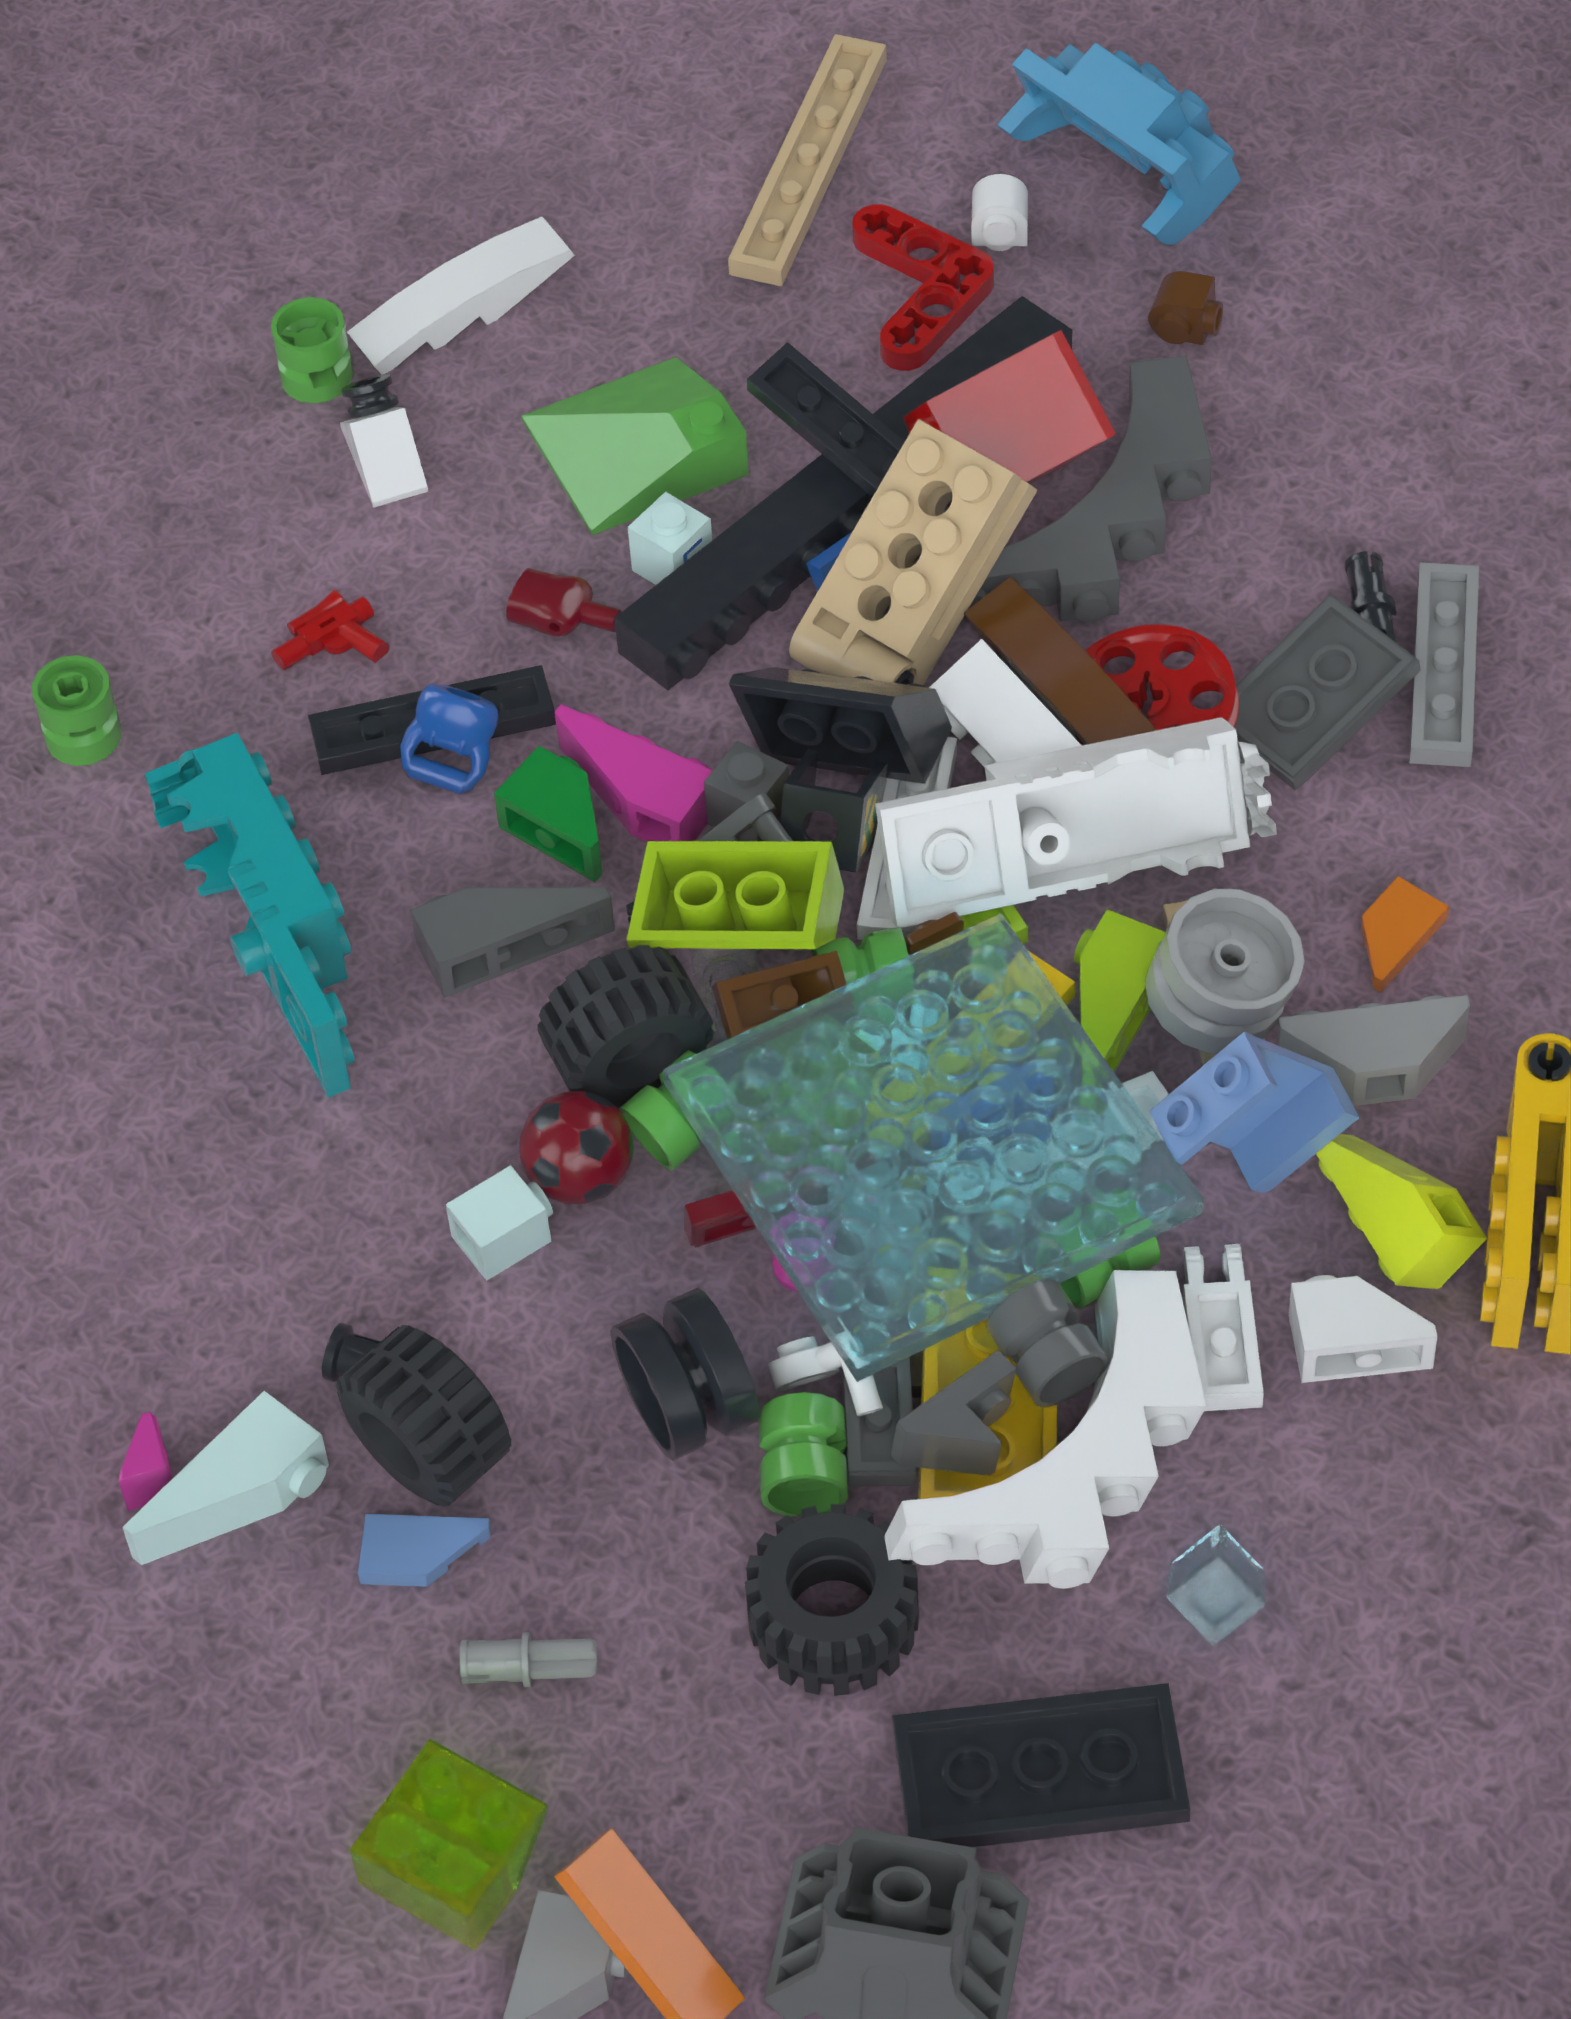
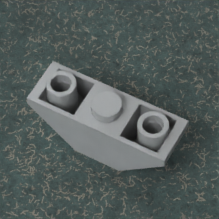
(1381, 1048)

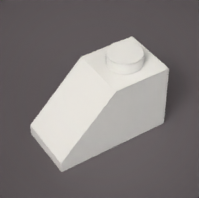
(1355, 1330)

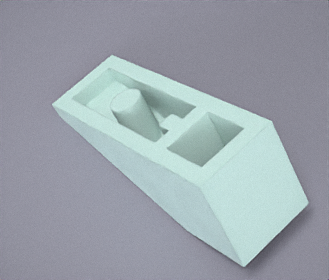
(236, 1480)

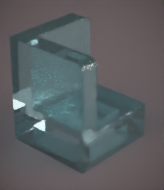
(1216, 1585)

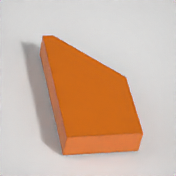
(1398, 928)

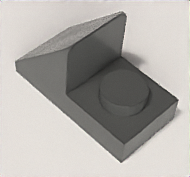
(952, 1427)

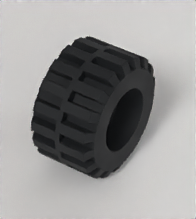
(623, 1022)
(423, 1415)
(836, 1647)

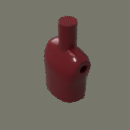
(556, 604)

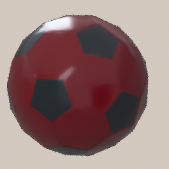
(576, 1147)

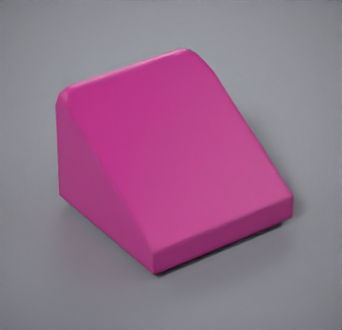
(145, 1464)

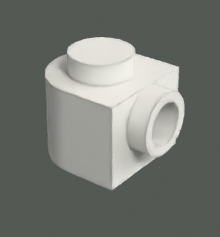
(999, 212)

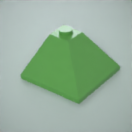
(640, 439)

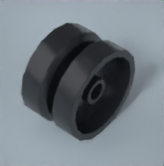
(685, 1373)

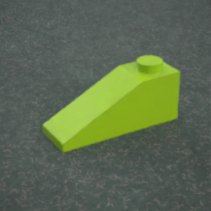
(1113, 983)

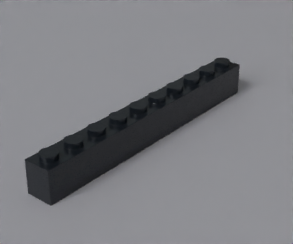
(766, 551)

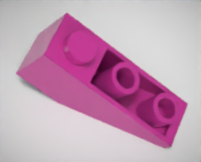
(641, 783)

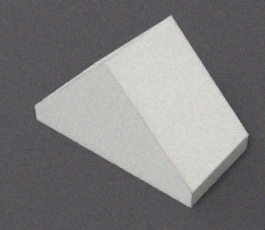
(385, 455)

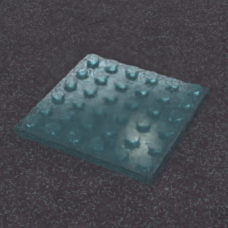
(930, 1144)

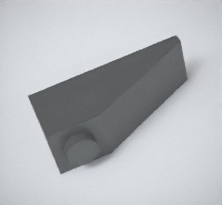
(501, 929)

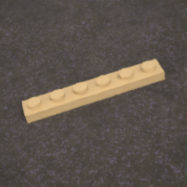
(807, 160)

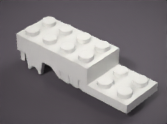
(1074, 821)

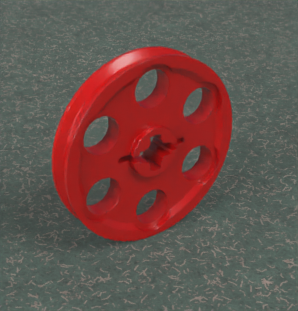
(1170, 688)

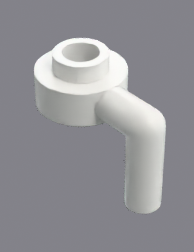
(806, 1362)

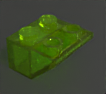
(449, 1844)

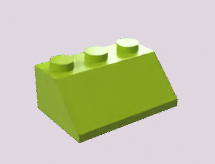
(737, 895)

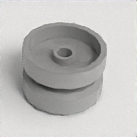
(1224, 969)

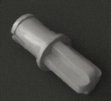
(527, 1659)

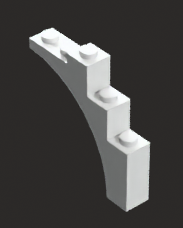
(1106, 1466)

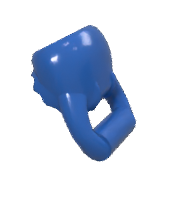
(455, 723)

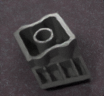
(896, 1933)

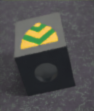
(852, 811)

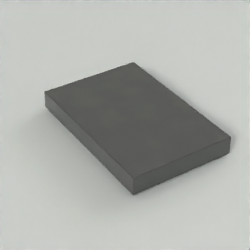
(1319, 689)

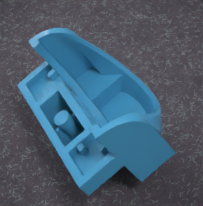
(1136, 118)

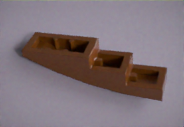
(1054, 666)

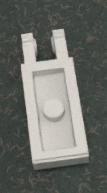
(1223, 1332)

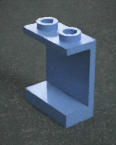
(1259, 1104)

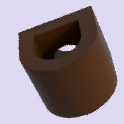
(1186, 308)

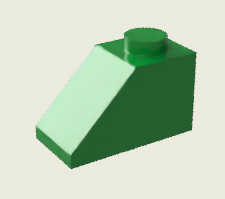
(552, 810)

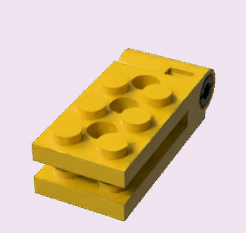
(1532, 1154)

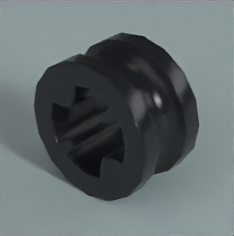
(370, 396)

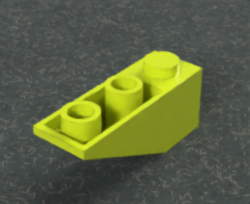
(1407, 1215)

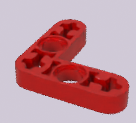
(938, 277)

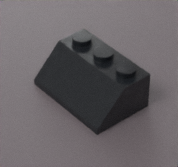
(844, 720)

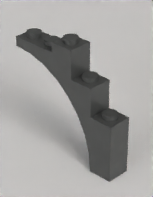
(1124, 513)

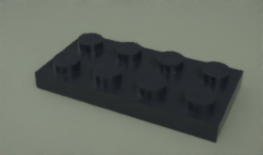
(1042, 1767)

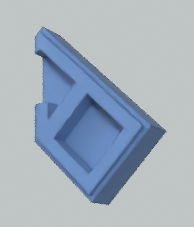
(415, 1548)

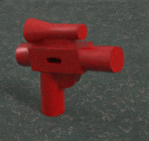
(332, 628)

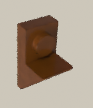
(774, 991)

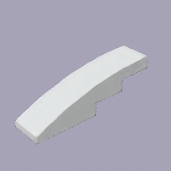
(449, 298)

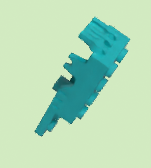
(292, 917)

